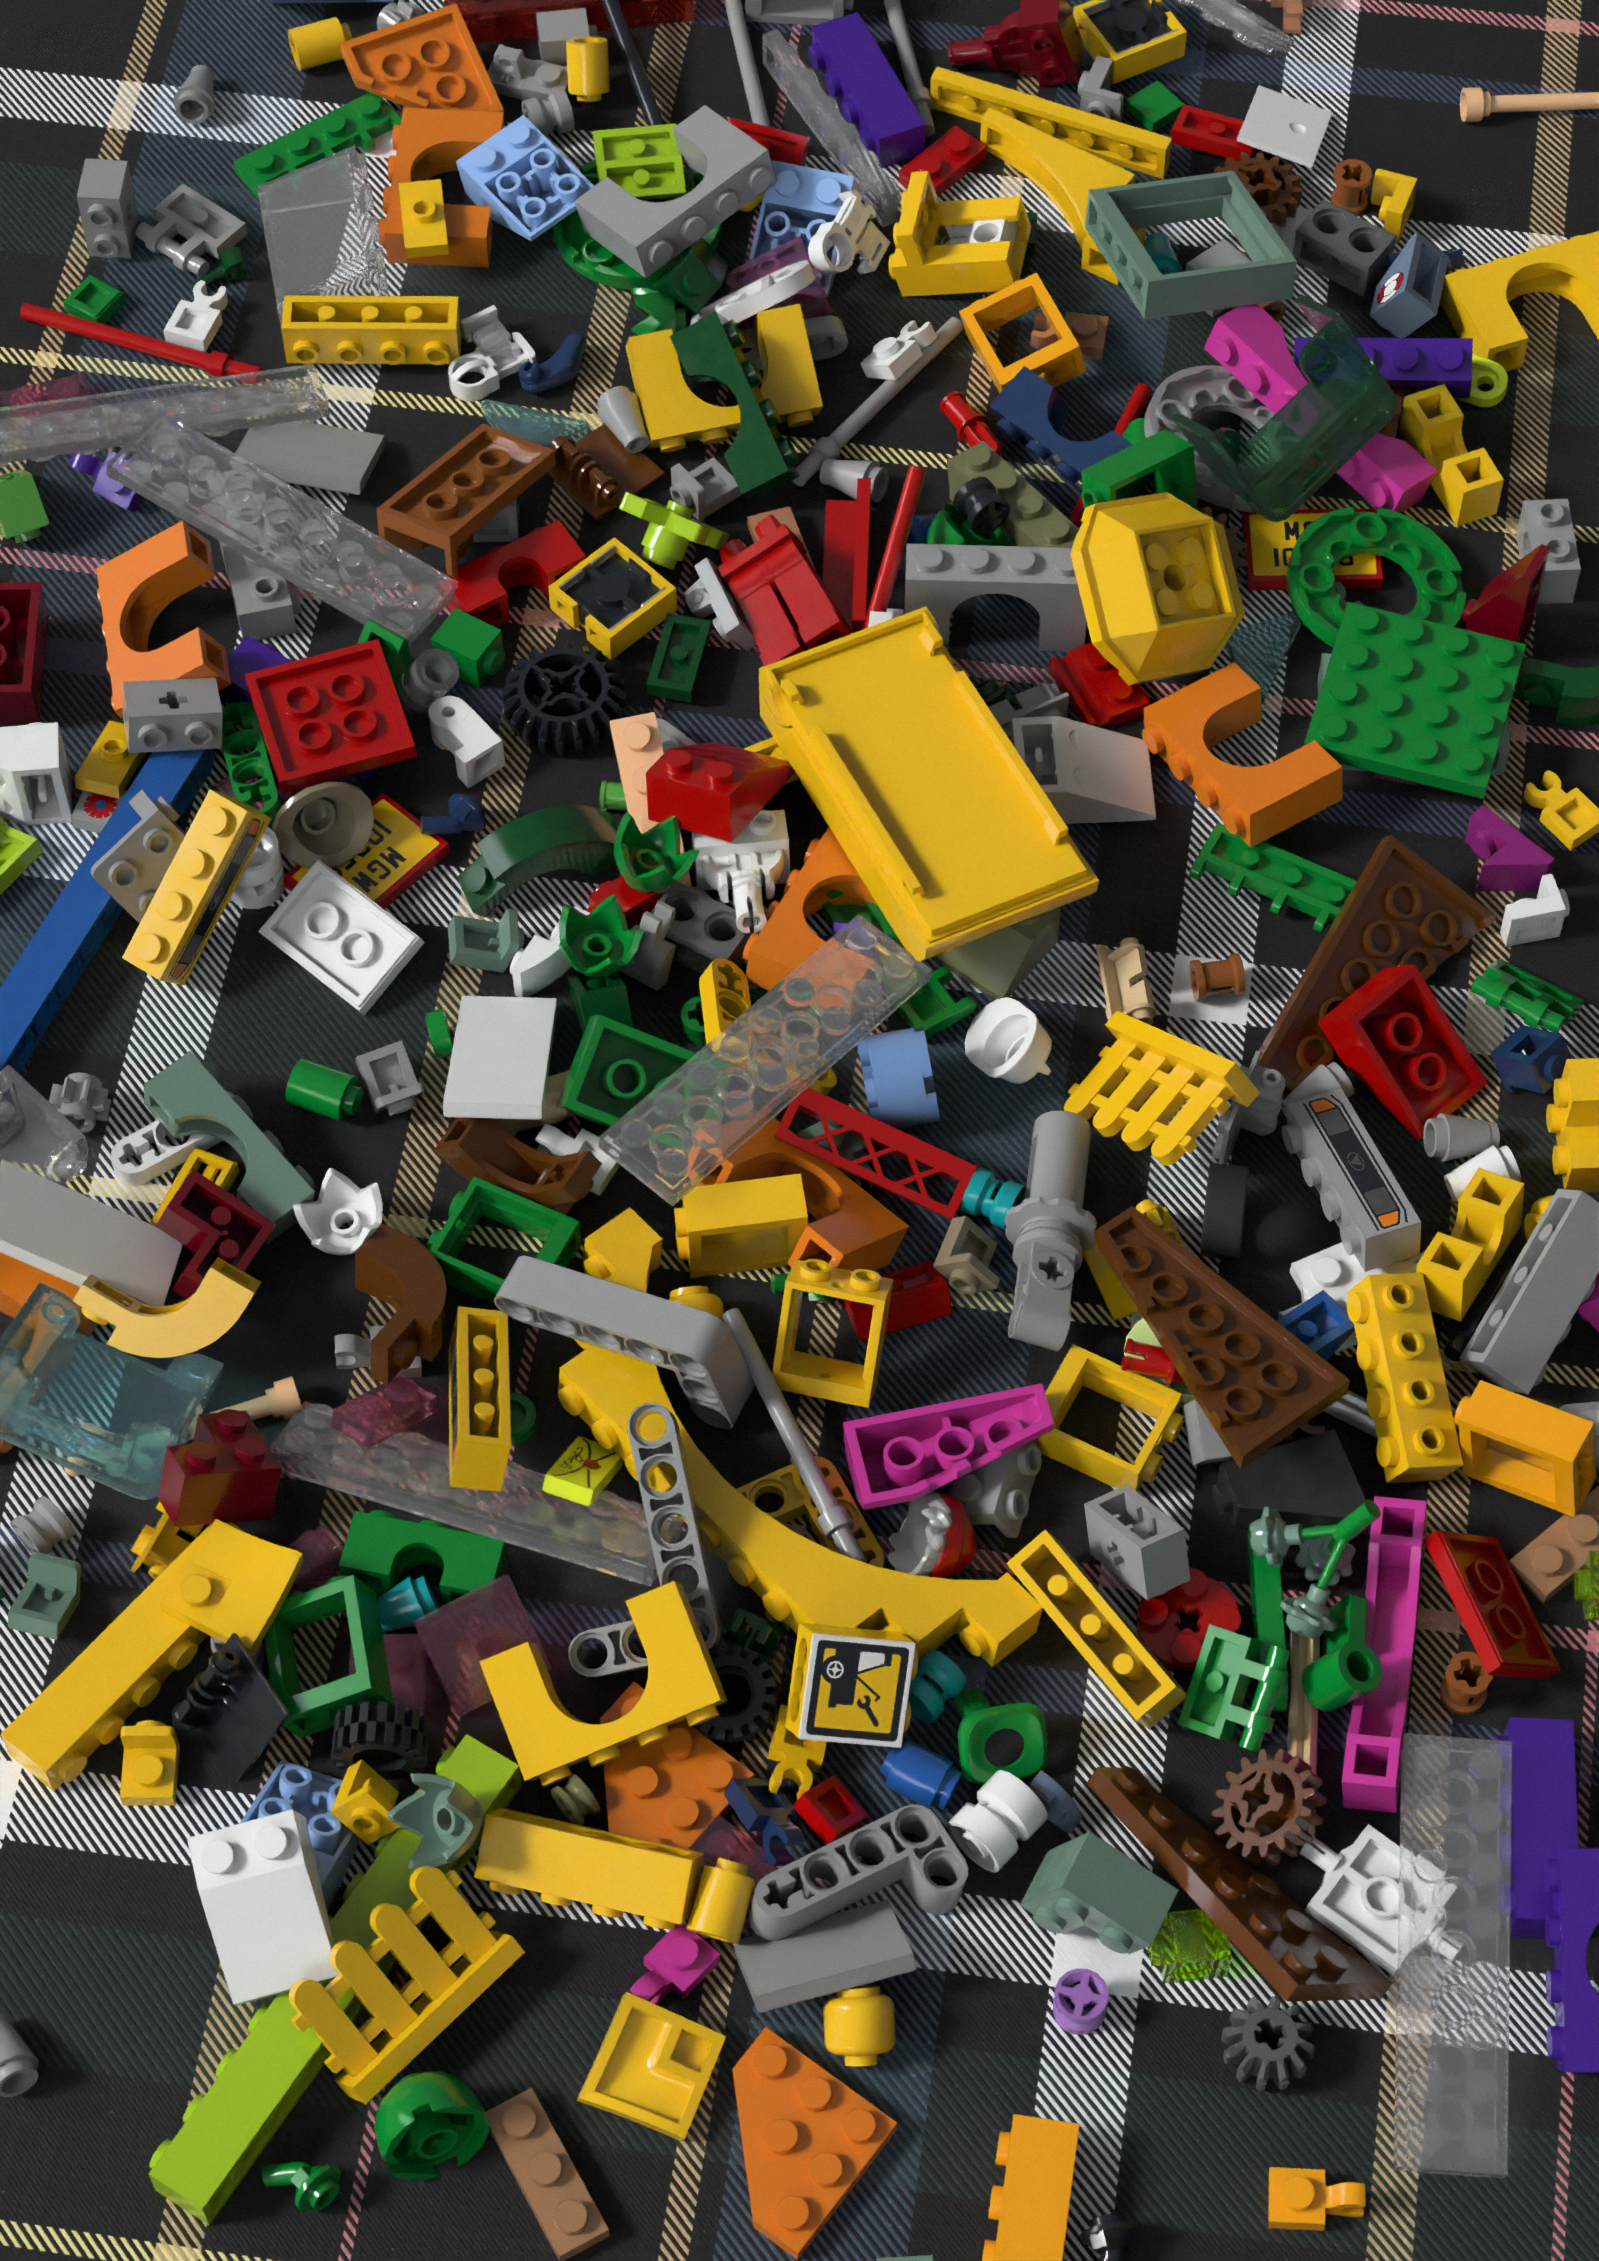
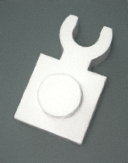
(197, 321)
(895, 355)

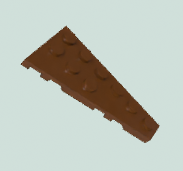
(1392, 918)
(1231, 1354)
(1266, 1926)

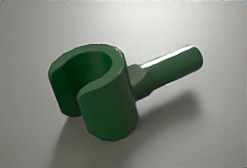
(232, 268)

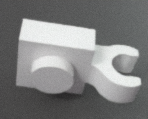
(557, 1143)

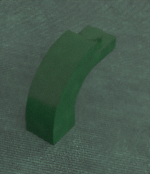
(1563, 687)
(536, 844)

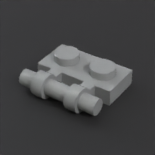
(197, 220)

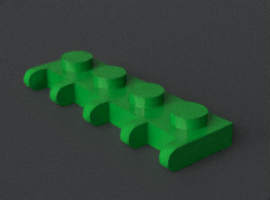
(344, 127)
(1275, 875)
(929, 1006)

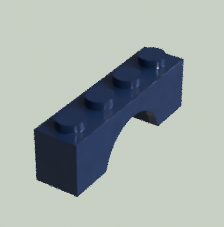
(1036, 413)

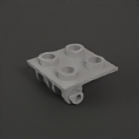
(1261, 1114)

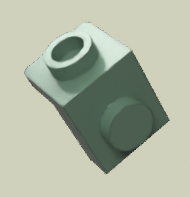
(485, 943)
(47, 1596)

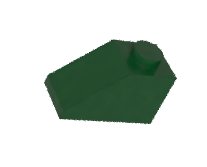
(692, 277)
(599, 996)

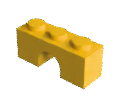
(1464, 480)
(1484, 1227)

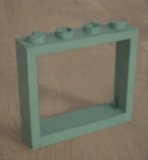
(1118, 209)

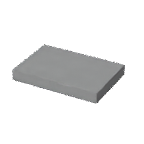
(314, 455)
(825, 1957)

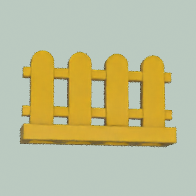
(1159, 1055)
(445, 1989)

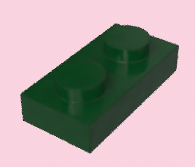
(679, 658)

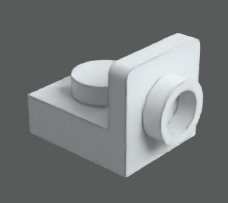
(1536, 918)

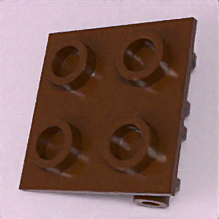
(600, 470)

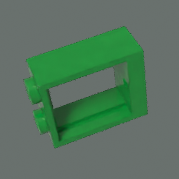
(1162, 453)
(483, 1198)
(371, 1683)

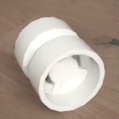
(263, 877)
(1003, 1815)

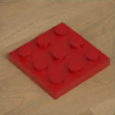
(330, 715)

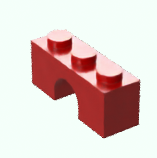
(530, 560)

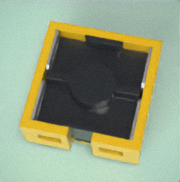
(1130, 33)
(613, 598)

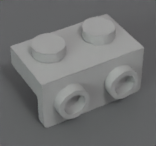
(1000, 1489)

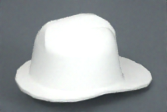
(1008, 1042)

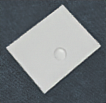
(1284, 126)

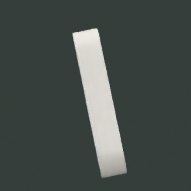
(153, 1166)

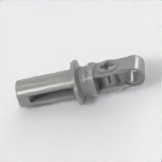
(1050, 1229)

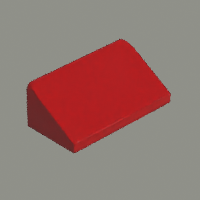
(916, 1298)

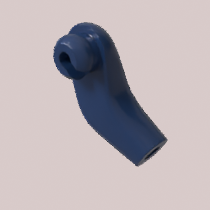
(556, 370)

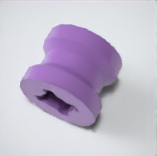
(1082, 1989)

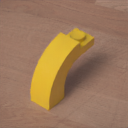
(172, 1328)

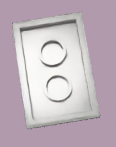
(341, 937)

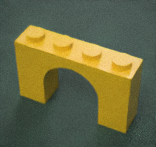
(1480, 296)
(677, 415)
(678, 1688)

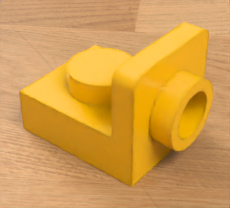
(1396, 197)
(149, 1764)
(364, 1803)

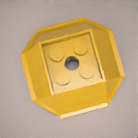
(1155, 586)

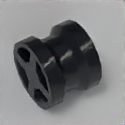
(981, 505)

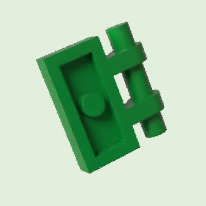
(1526, 996)
(1221, 1684)

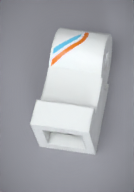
(468, 737)

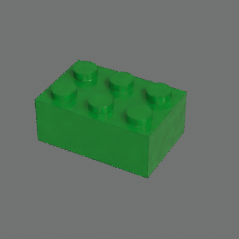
(616, 1070)

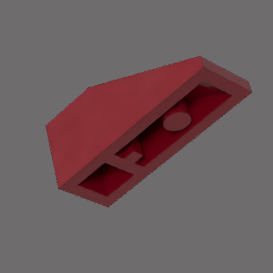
(1509, 600)

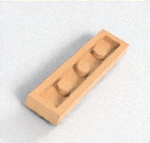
(636, 750)

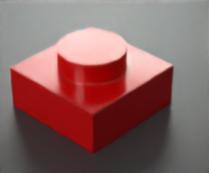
(830, 1810)

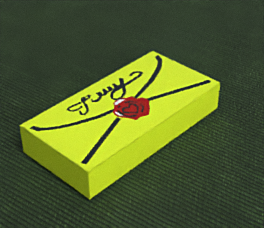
(582, 1471)

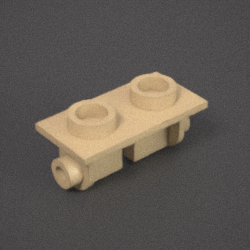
(1118, 975)

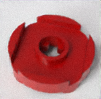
(1160, 1615)

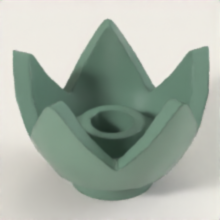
(443, 1817)

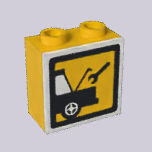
(851, 1685)

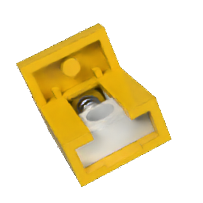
(956, 243)

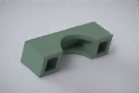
(192, 1101)

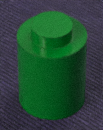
(324, 1090)
(1341, 1676)

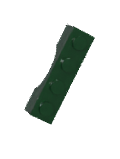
(758, 454)

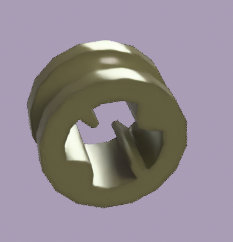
(575, 1800)

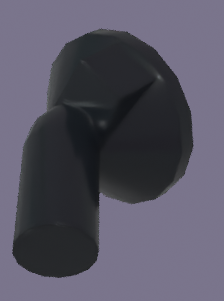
(1109, 2236)

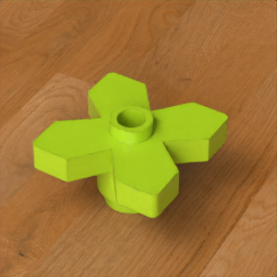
(670, 529)

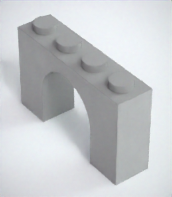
(656, 232)
(1043, 576)

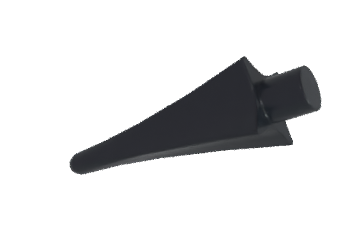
(1461, 1332)

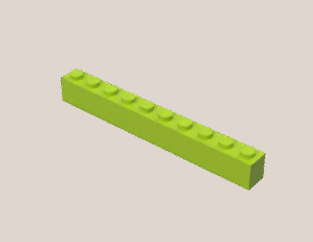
(278, 2062)

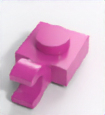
(675, 1964)

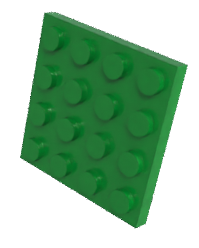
(1416, 699)

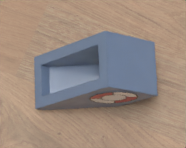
(1410, 288)

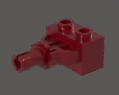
(1031, 41)

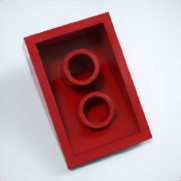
(713, 787)
(1403, 1047)

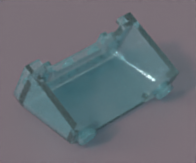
(93, 1402)

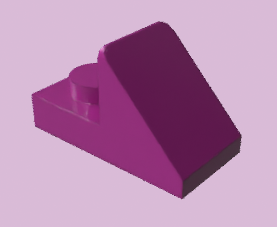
(1512, 858)

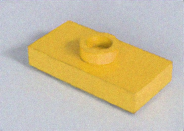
(423, 218)
(109, 763)

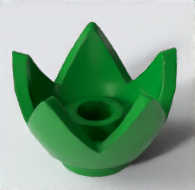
(661, 311)
(651, 858)
(600, 930)

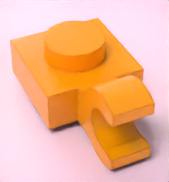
(1302, 2200)

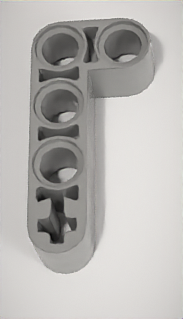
(854, 1880)

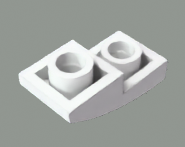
(539, 963)

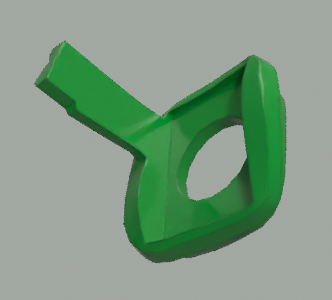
(982, 1721)

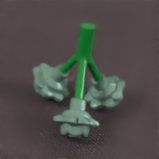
(1322, 1552)

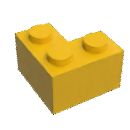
(1576, 1125)

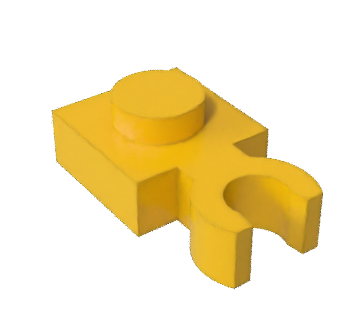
(1567, 816)
(795, 1756)

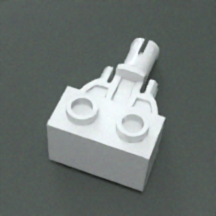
(746, 864)

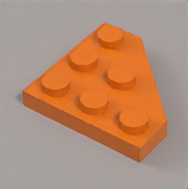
(423, 64)
(667, 1787)
(801, 2140)

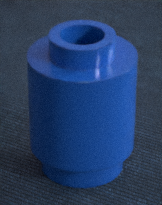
(921, 1775)

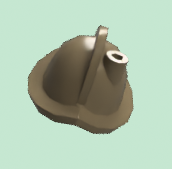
(324, 824)

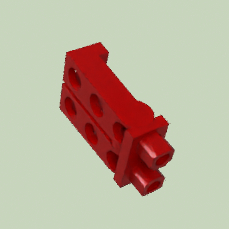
(775, 567)

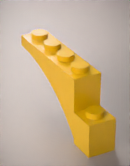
(1061, 173)

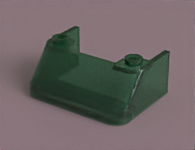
(1312, 432)

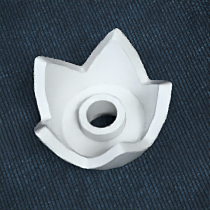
(338, 1204)

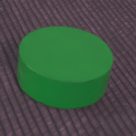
(439, 1033)
(522, 1418)

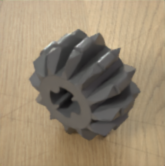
(1277, 2028)

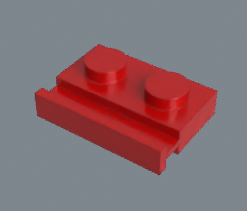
(1096, 688)

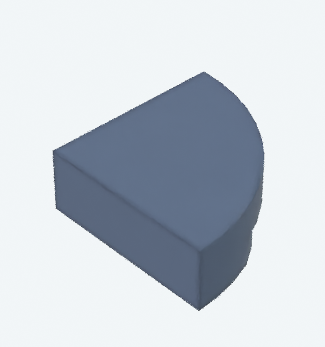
(1057, 1802)

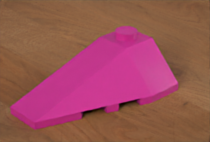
(925, 1447)

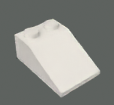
(264, 1904)

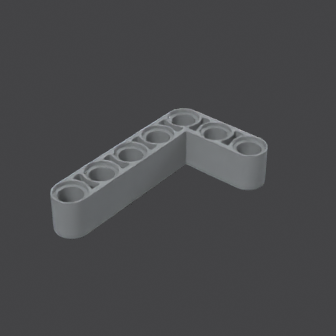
(638, 1326)
(667, 1556)

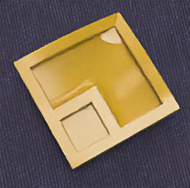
(233, 1585)
(652, 2067)

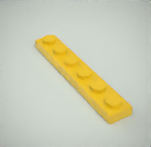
(1098, 135)

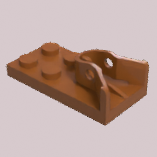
(462, 492)

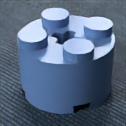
(899, 1078)

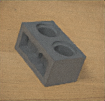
(1343, 247)
(708, 921)

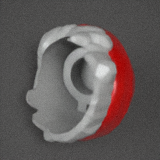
(934, 1538)

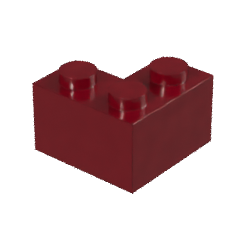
(213, 1227)
(221, 1474)

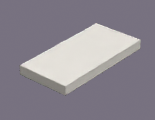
(500, 1058)
(82, 1237)

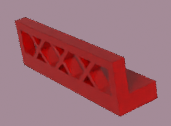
(847, 556)
(883, 1137)

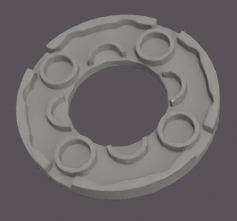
(1199, 391)

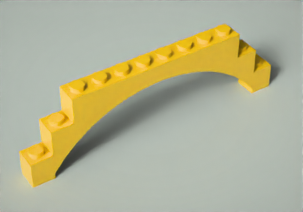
(787, 1571)

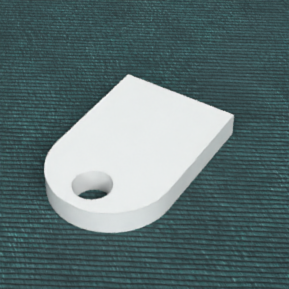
(760, 293)

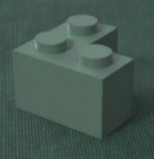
(1101, 1889)

